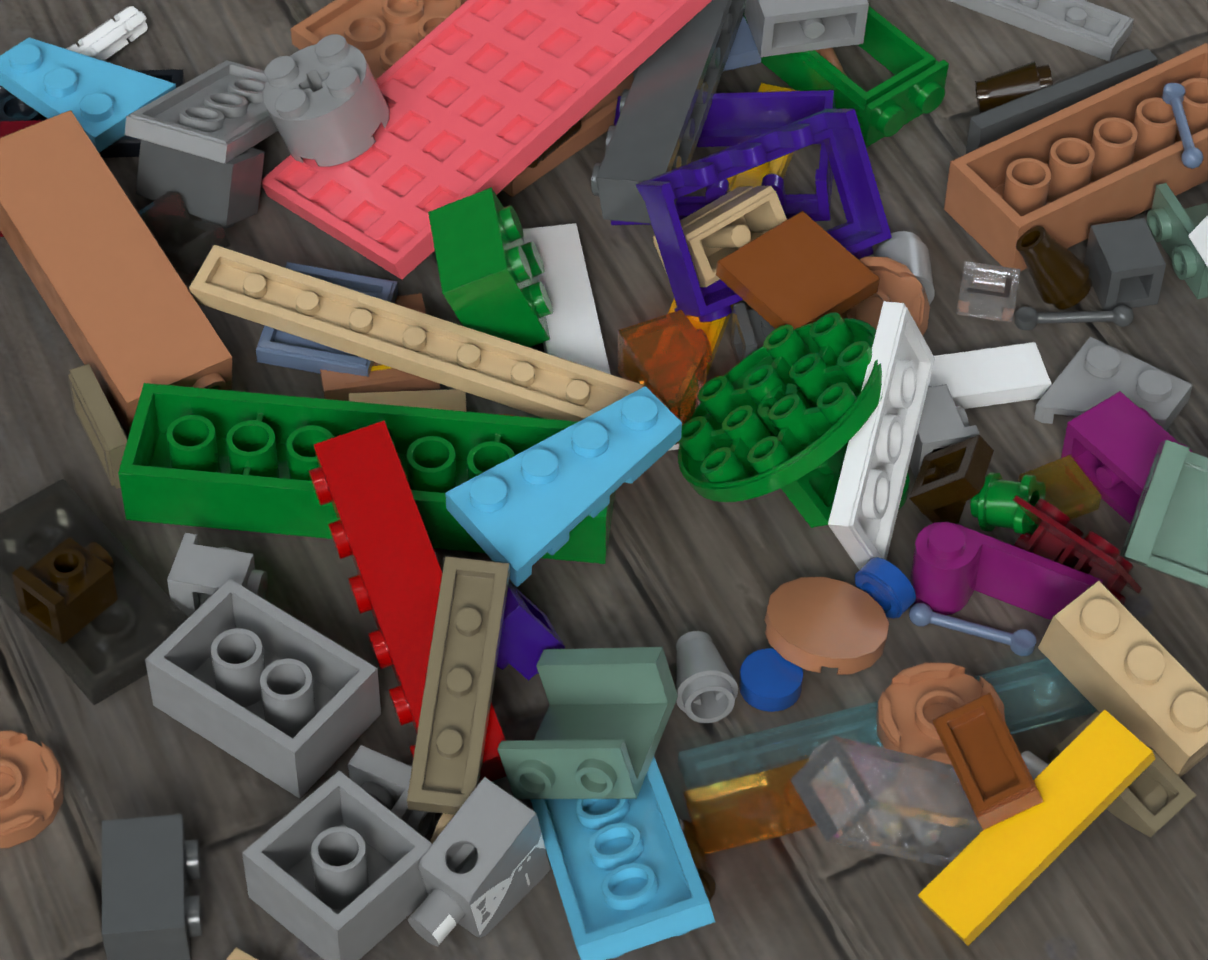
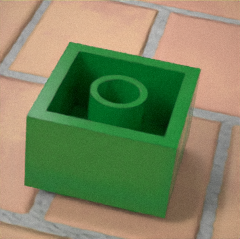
(490, 269)

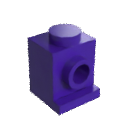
(524, 634)

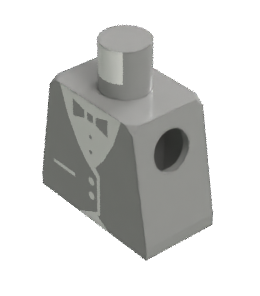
(480, 865)

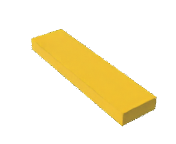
(1018, 849)

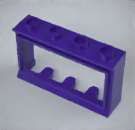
(748, 115)
(853, 177)

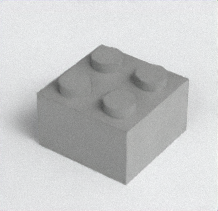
(338, 870)

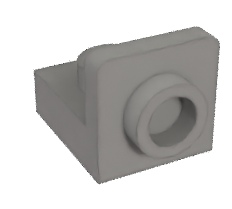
(389, 784)

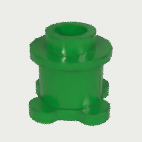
(996, 506)

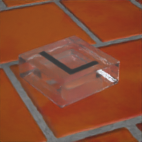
(988, 291)

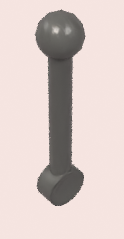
(1027, 317)

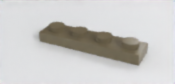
(458, 684)

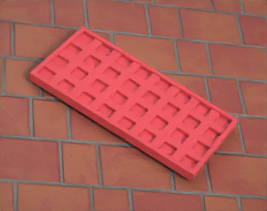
(473, 114)

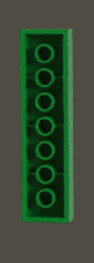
(247, 459)

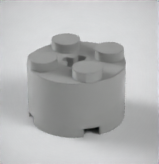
(325, 101)

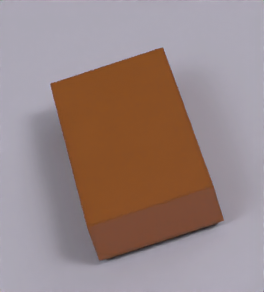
(987, 761)

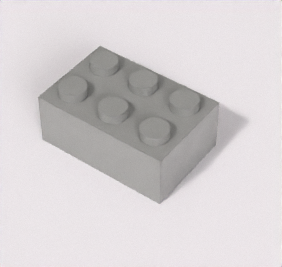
(264, 687)

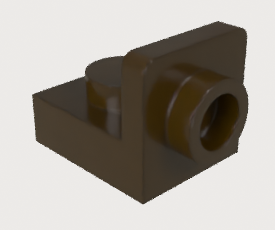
(951, 479)

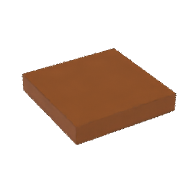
(797, 274)

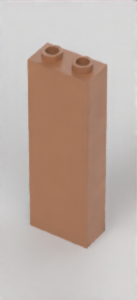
(102, 268)

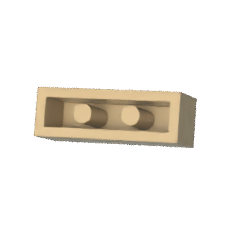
(1130, 676)

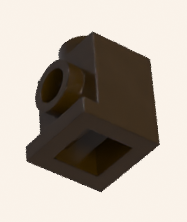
(66, 588)

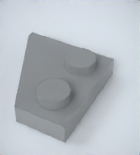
(1103, 371)

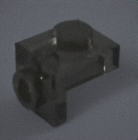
(180, 237)

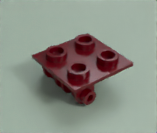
(1064, 544)

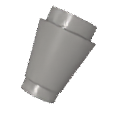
(703, 679)

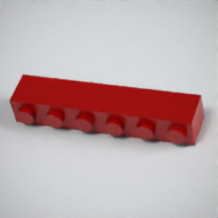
(393, 562)

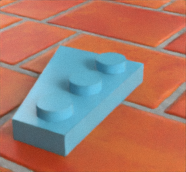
(64, 80)

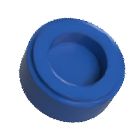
(886, 586)
(770, 681)

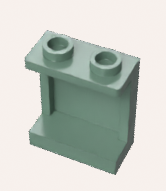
(1172, 516)

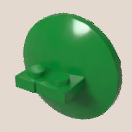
(784, 417)

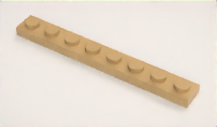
(404, 338)

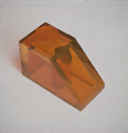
(667, 359)
(748, 807)

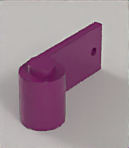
(958, 560)

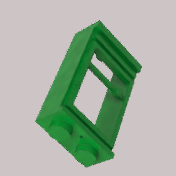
(883, 110)

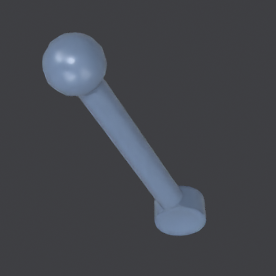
(1174, 95)
(1021, 641)

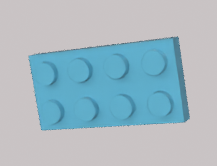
(623, 870)

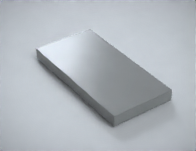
(209, 115)

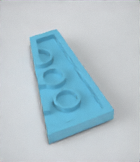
(548, 489)

